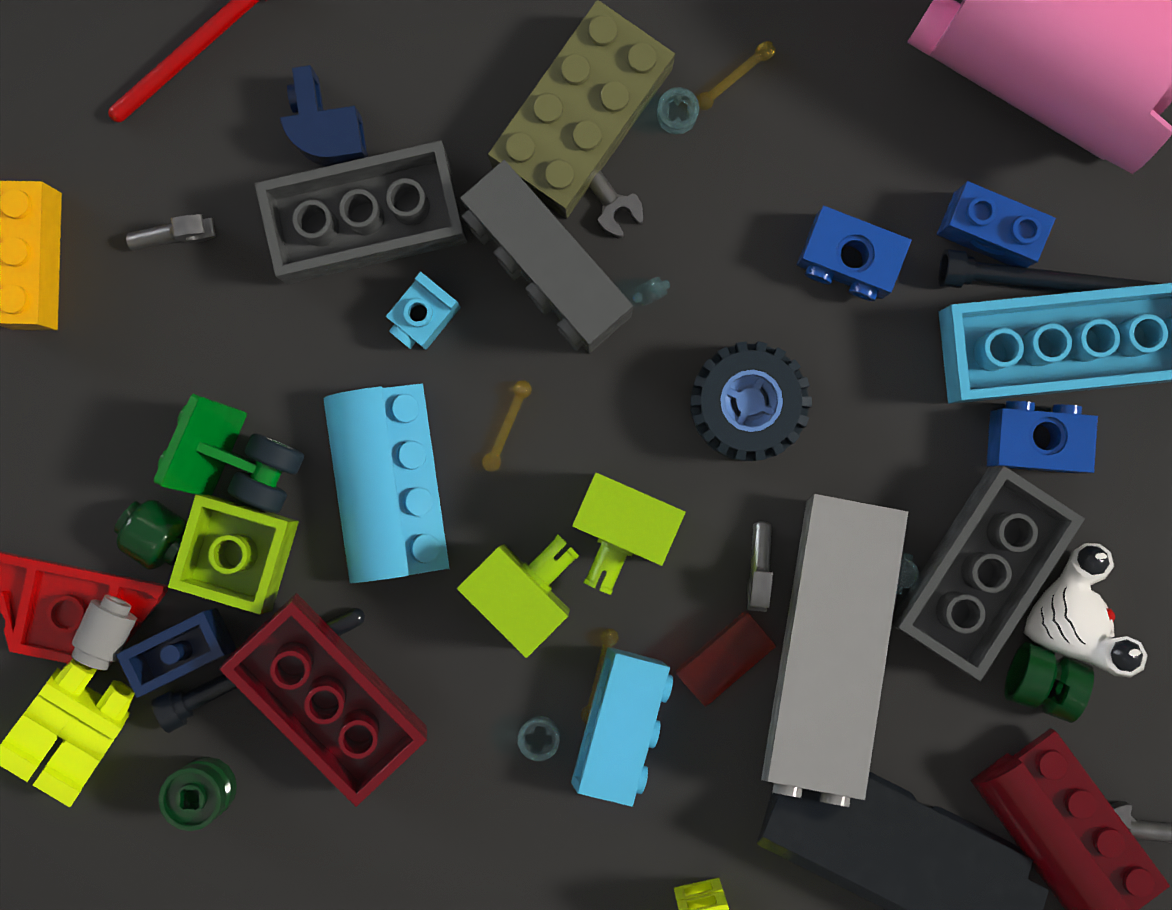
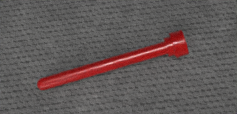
(179, 59)

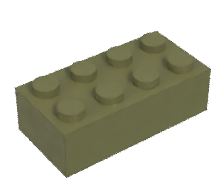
(583, 107)

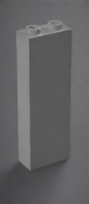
(834, 649)

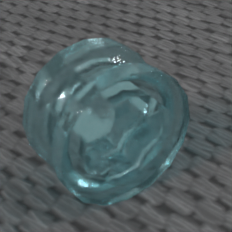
(677, 95)
(529, 728)

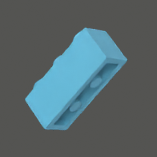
(622, 727)

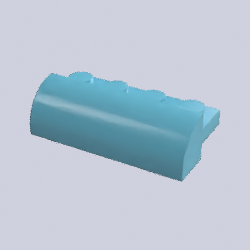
(386, 482)

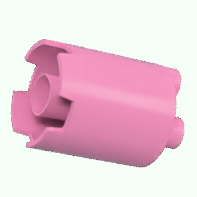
(1074, 65)

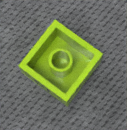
(233, 554)

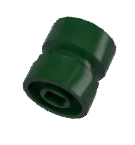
(1057, 685)
(197, 793)

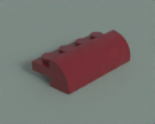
(1069, 828)

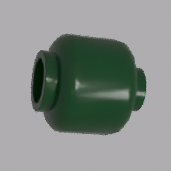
(150, 534)

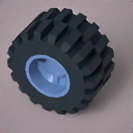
(750, 401)

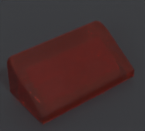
(725, 658)

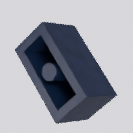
(176, 652)

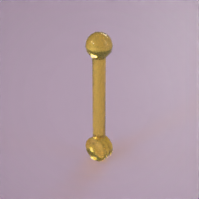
(763, 52)
(492, 461)
(609, 638)

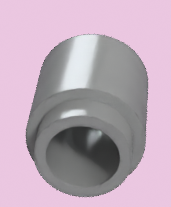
(103, 632)

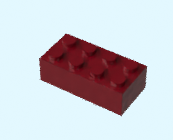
(325, 699)

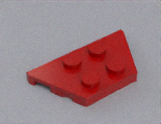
(49, 599)

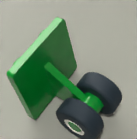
(205, 445)

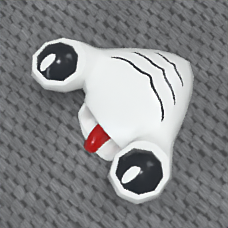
(1078, 621)

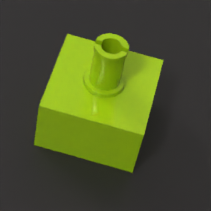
(624, 525)
(518, 595)

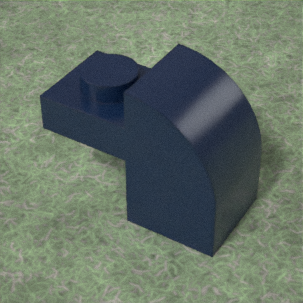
(321, 134)

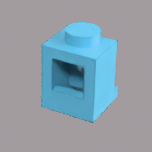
(440, 311)

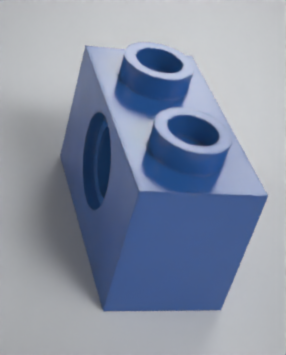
(996, 226)
(880, 251)
(1070, 444)

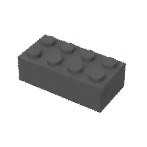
(361, 212)
(546, 256)
(986, 571)

